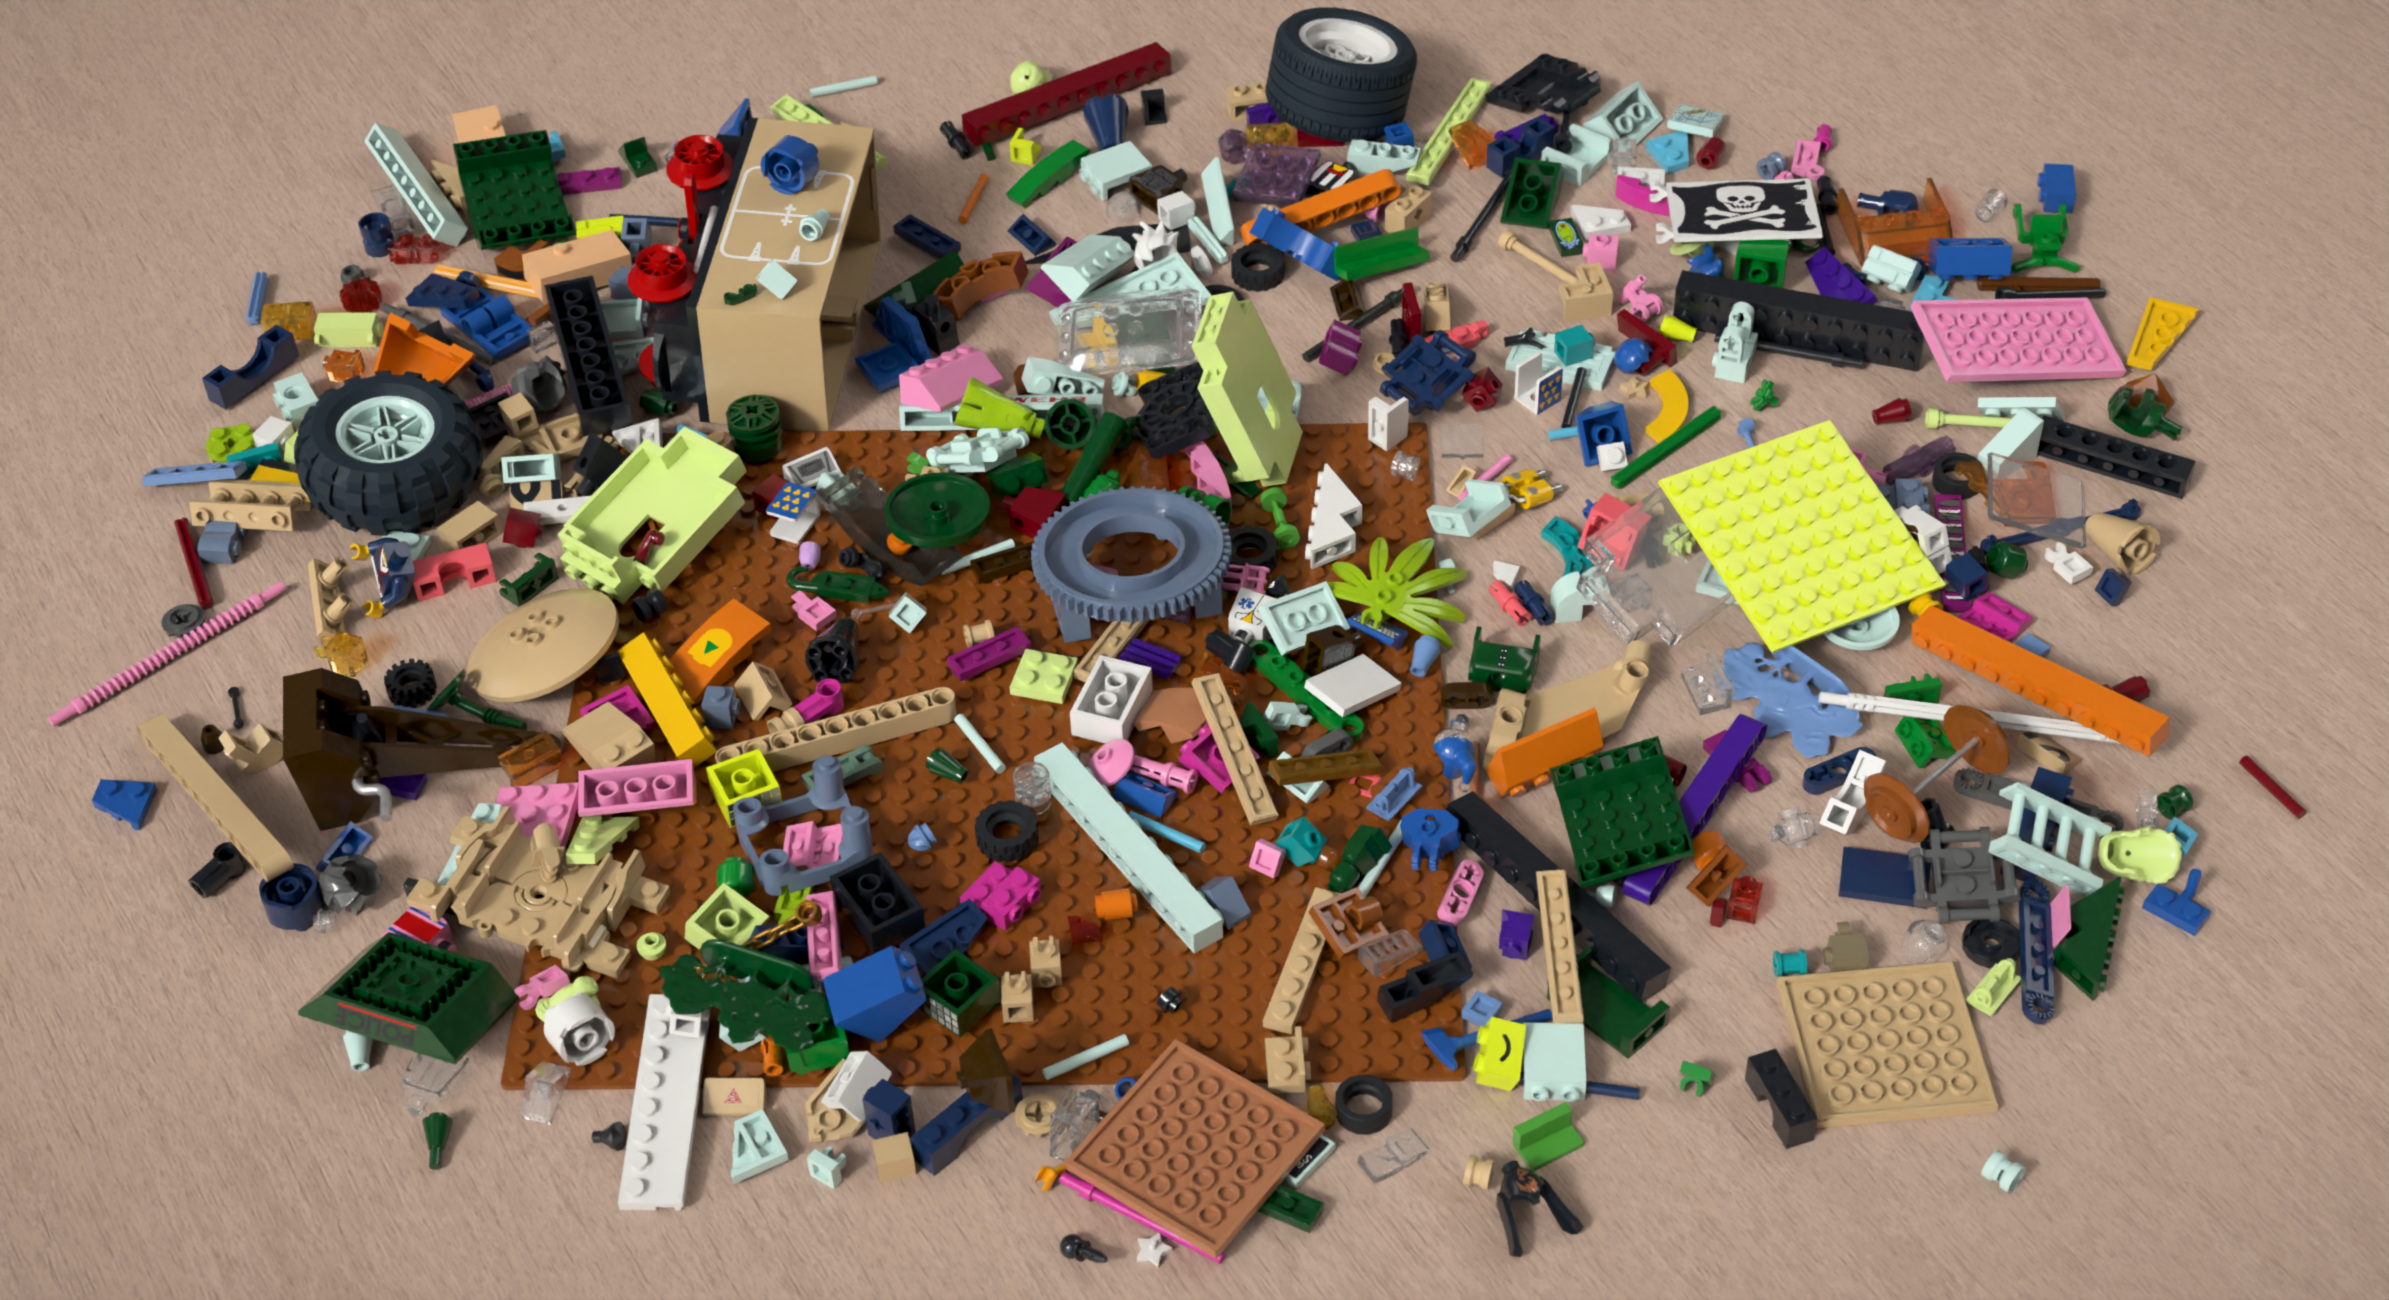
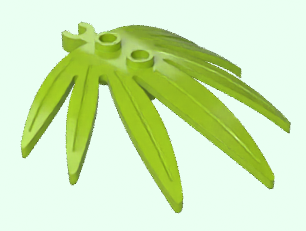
(1392, 592)

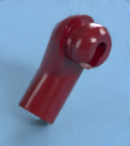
(652, 538)

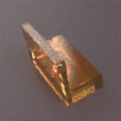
(531, 760)

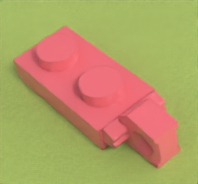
(1467, 334)

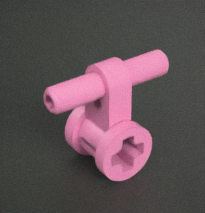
(1640, 300)

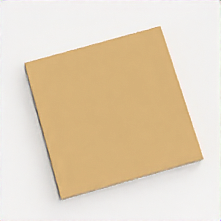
(1886, 1044)

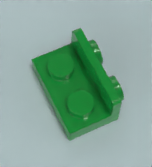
(1924, 740)

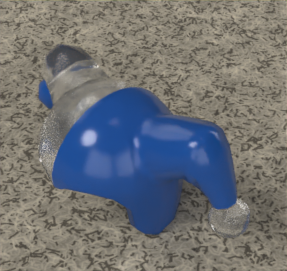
(1457, 752)

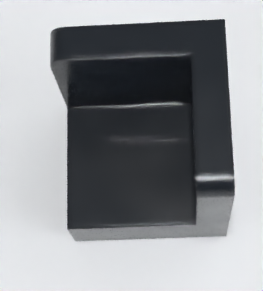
(1153, 107)
(609, 668)

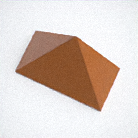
(2153, 382)
(1716, 875)

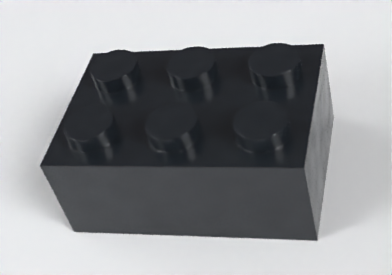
(878, 903)

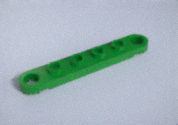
(1292, 680)

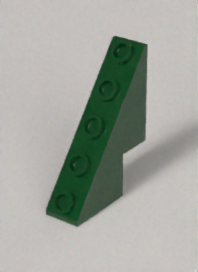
(2084, 952)

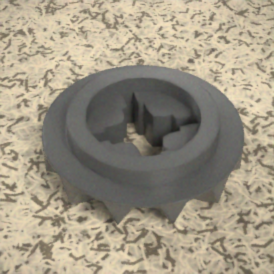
(183, 613)

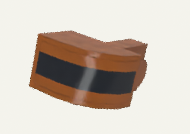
(510, 261)

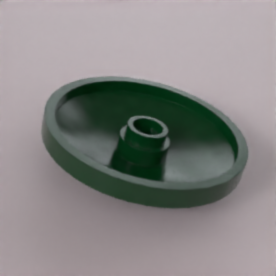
(937, 510)

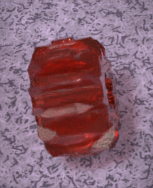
(360, 295)

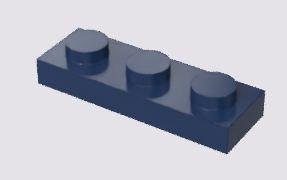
(926, 237)

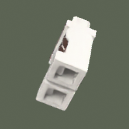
(1925, 533)

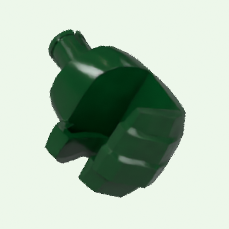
(2143, 417)

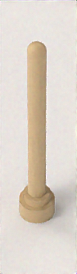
(1510, 241)

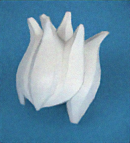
(1154, 244)

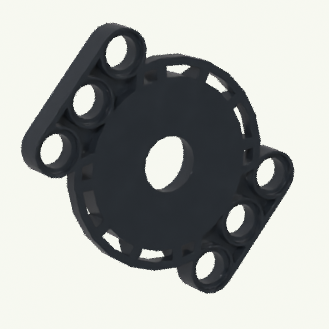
(1178, 430)

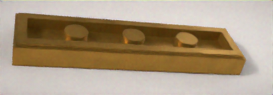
(1324, 767)

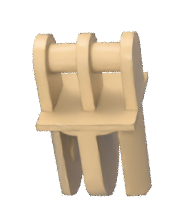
(546, 851)

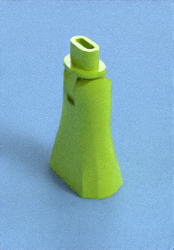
(990, 409)

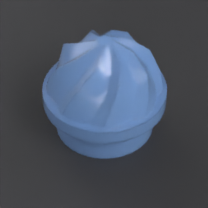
(921, 838)

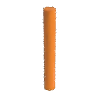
(973, 198)

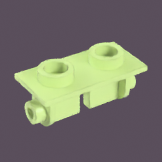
(1995, 987)

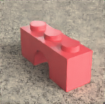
(468, 563)

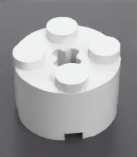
(578, 1029)

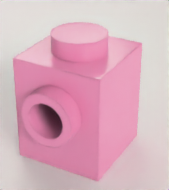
(1602, 249)

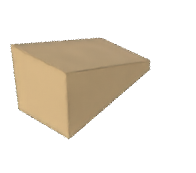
(1458, 485)

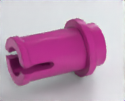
(1823, 136)

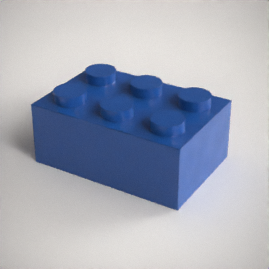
(1970, 257)

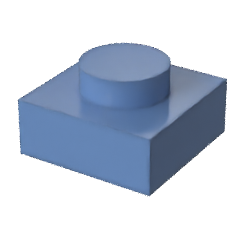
(1481, 1008)

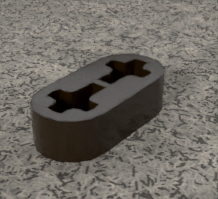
(1466, 695)

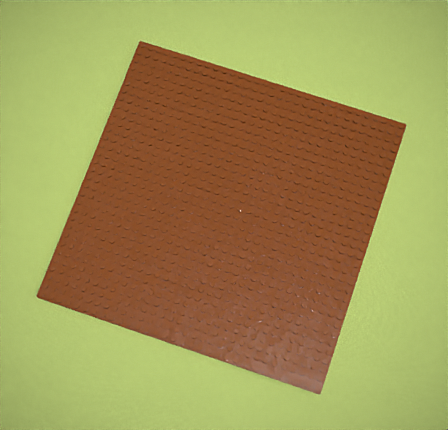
(1106, 983)

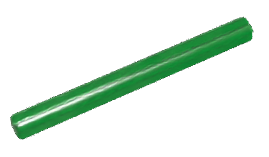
(1665, 447)

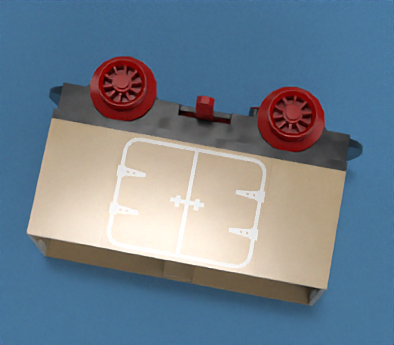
(766, 345)

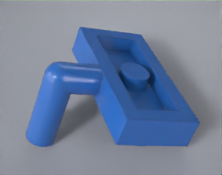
(2179, 908)

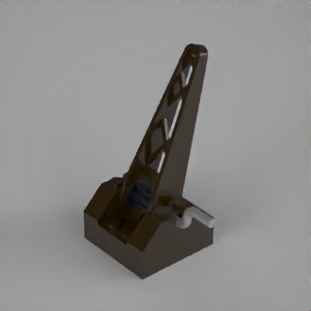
(341, 767)

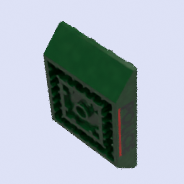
(414, 998)

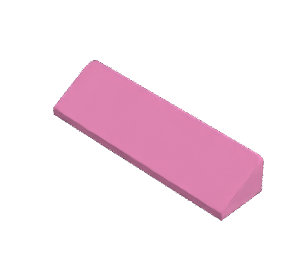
(824, 938)

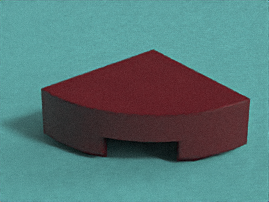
(1718, 912)

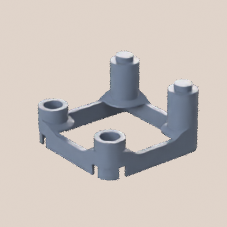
(773, 866)

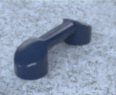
(484, 379)

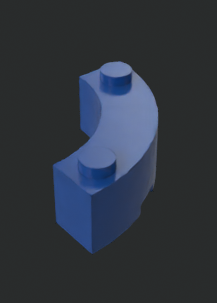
(1302, 245)

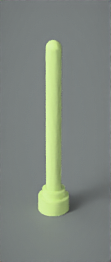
(1937, 418)

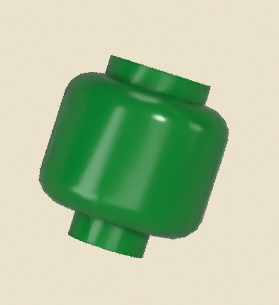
(737, 875)

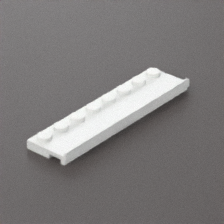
(662, 1114)

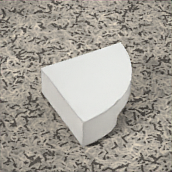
(1200, 262)
(1506, 573)

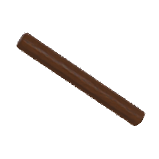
(2037, 283)

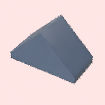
(1226, 897)

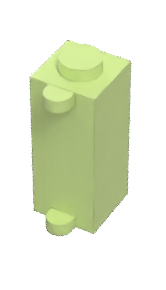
(347, 330)

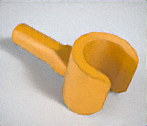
(1049, 1175)

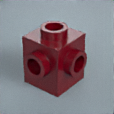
(1482, 390)

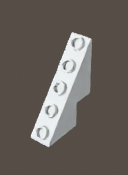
(1333, 519)

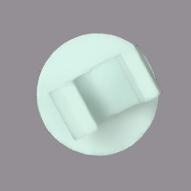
(1124, 384)

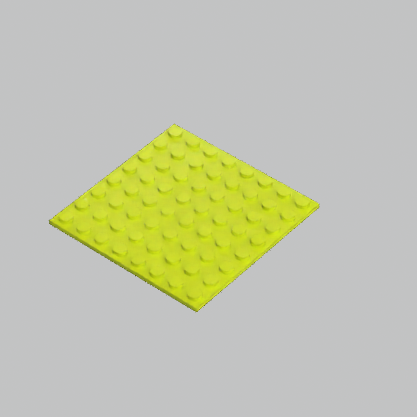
(1801, 535)

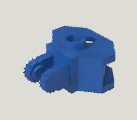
(1430, 838)

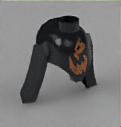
(1527, 1185)

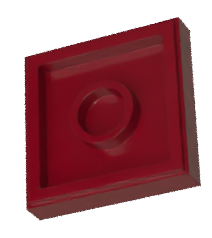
(1410, 311)

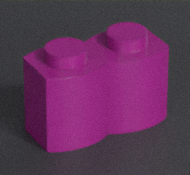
(1340, 347)

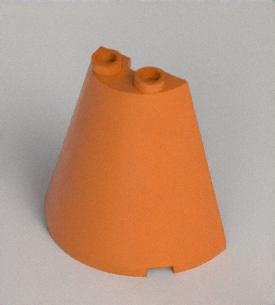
(408, 349)

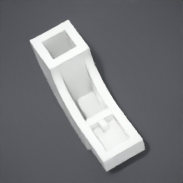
(1849, 806)

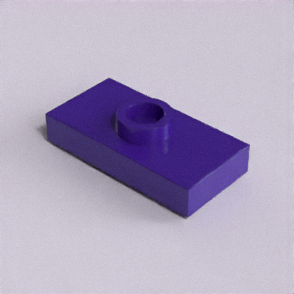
(1262, 114)

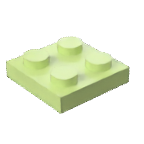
(1043, 676)

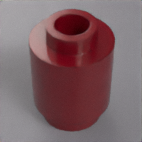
(1711, 153)

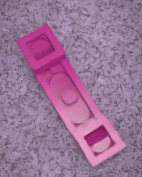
(1631, 192)

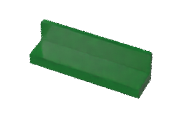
(1379, 254)

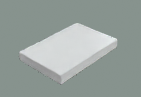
(1352, 685)

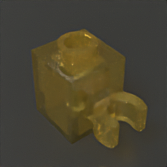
(344, 653)

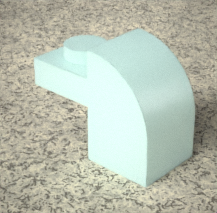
(1566, 600)

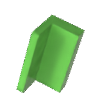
(1547, 1137)

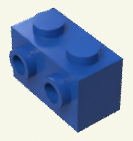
(2057, 187)

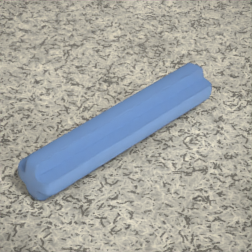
(257, 298)

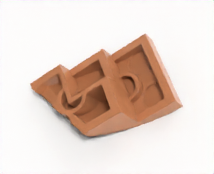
(1175, 711)

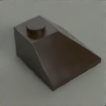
(987, 1074)

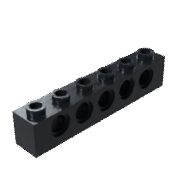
(2115, 457)

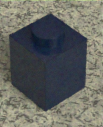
(1967, 576)

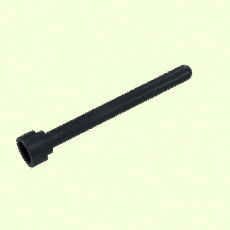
(1563, 141)
(2008, 293)

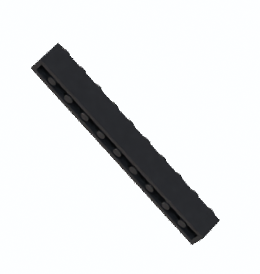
(1593, 926)

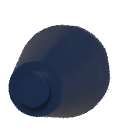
(1107, 120)

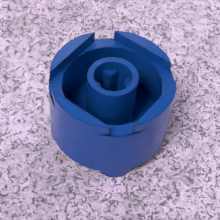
(790, 164)

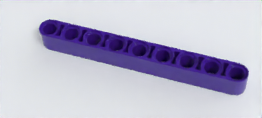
(1703, 798)

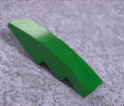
(1047, 172)

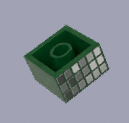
(959, 993)

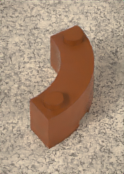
(981, 279)

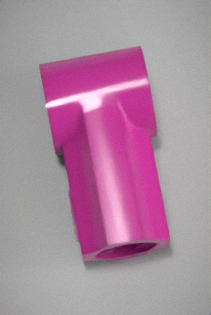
(826, 700)

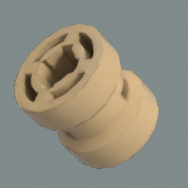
(789, 719)

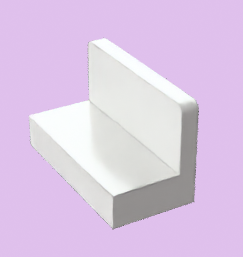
(1387, 423)
(853, 1080)

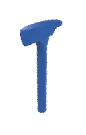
(1446, 1048)

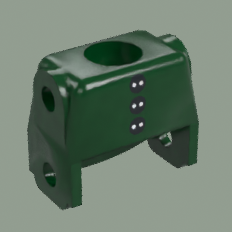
(1503, 664)

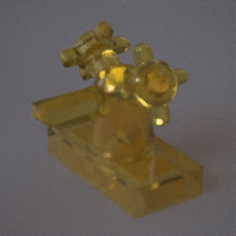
(1269, 133)

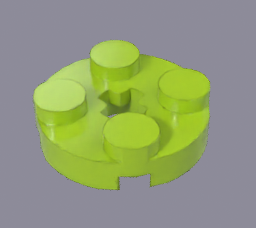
(221, 438)

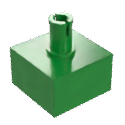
(1762, 261)

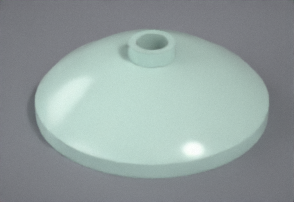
(1868, 632)

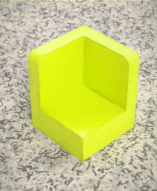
(1023, 150)

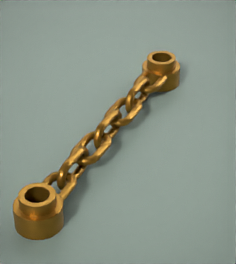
(802, 913)

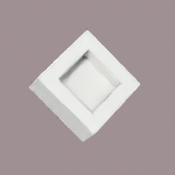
(1612, 456)

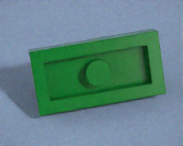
(1923, 691)

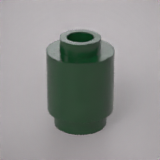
(653, 403)

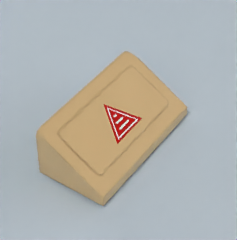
(733, 1096)

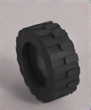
(1257, 254)
(1256, 538)
(1006, 813)

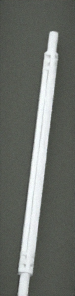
(1937, 711)

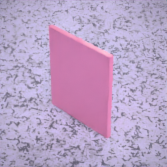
(2060, 916)

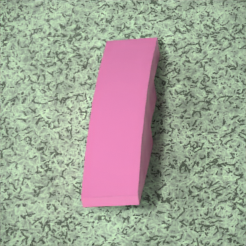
(1208, 471)

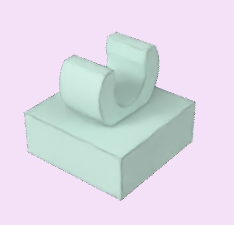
(825, 1168)

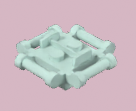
(979, 453)

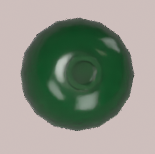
(1070, 423)

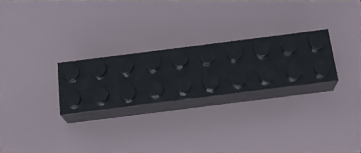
(1803, 319)

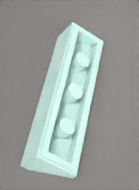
(1218, 203)

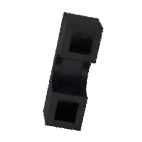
(1792, 1113)

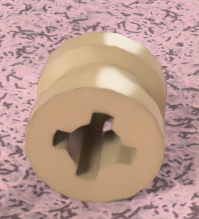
(1479, 1172)

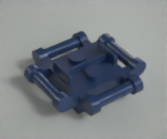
(1428, 373)

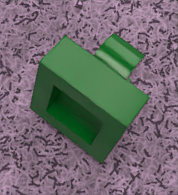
(1695, 1074)

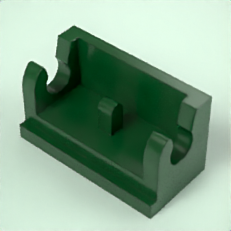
(530, 582)

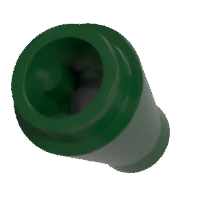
(946, 766)

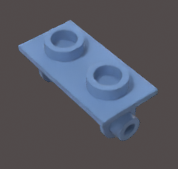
(1395, 795)

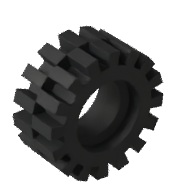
(407, 673)

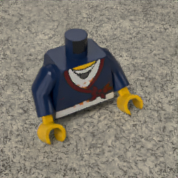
(392, 571)

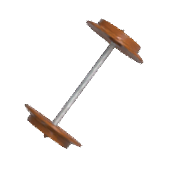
(1974, 738)

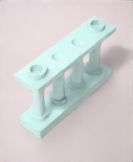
(2033, 856)

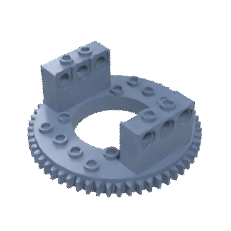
(1086, 592)

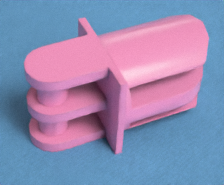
(1246, 578)

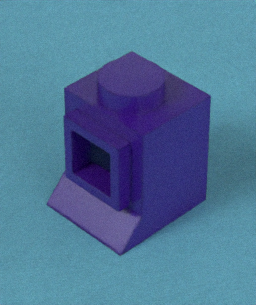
(1516, 934)

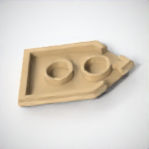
(827, 1123)

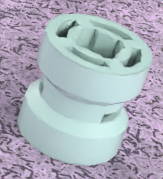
(2003, 1171)

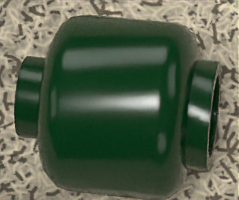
(2007, 560)

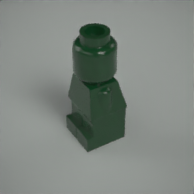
(1358, 857)

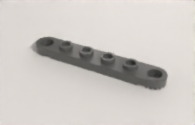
(1988, 787)

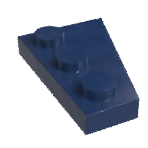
(443, 293)
(950, 932)

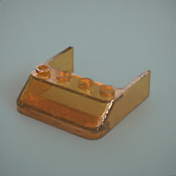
(1898, 232)

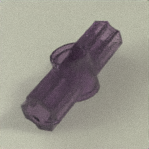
(1918, 460)

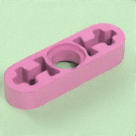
(1468, 887)

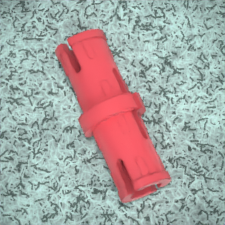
(1509, 603)

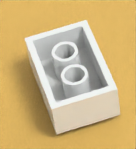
(1111, 700)

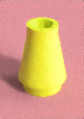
(1676, 329)

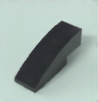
(1423, 986)

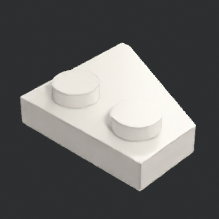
(1600, 220)
(634, 435)

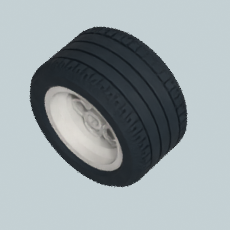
(1340, 74)

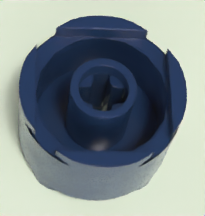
(292, 898)

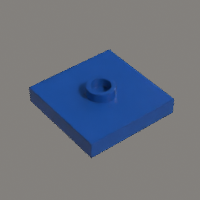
(885, 365)

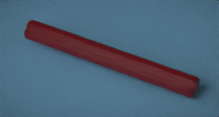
(194, 563)

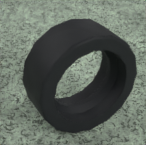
(1949, 486)
(1363, 1123)

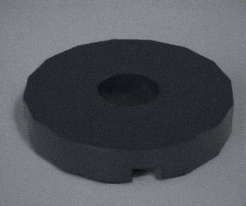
(1985, 954)

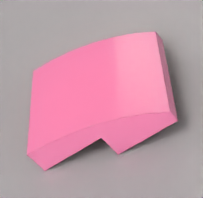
(812, 846)

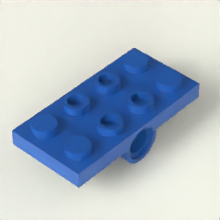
(490, 324)

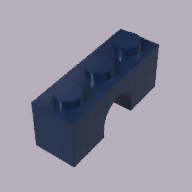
(1534, 138)

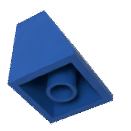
(875, 993)

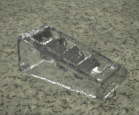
(1379, 965)

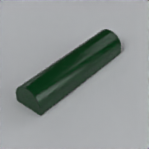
(1094, 456)

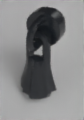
(850, 558)

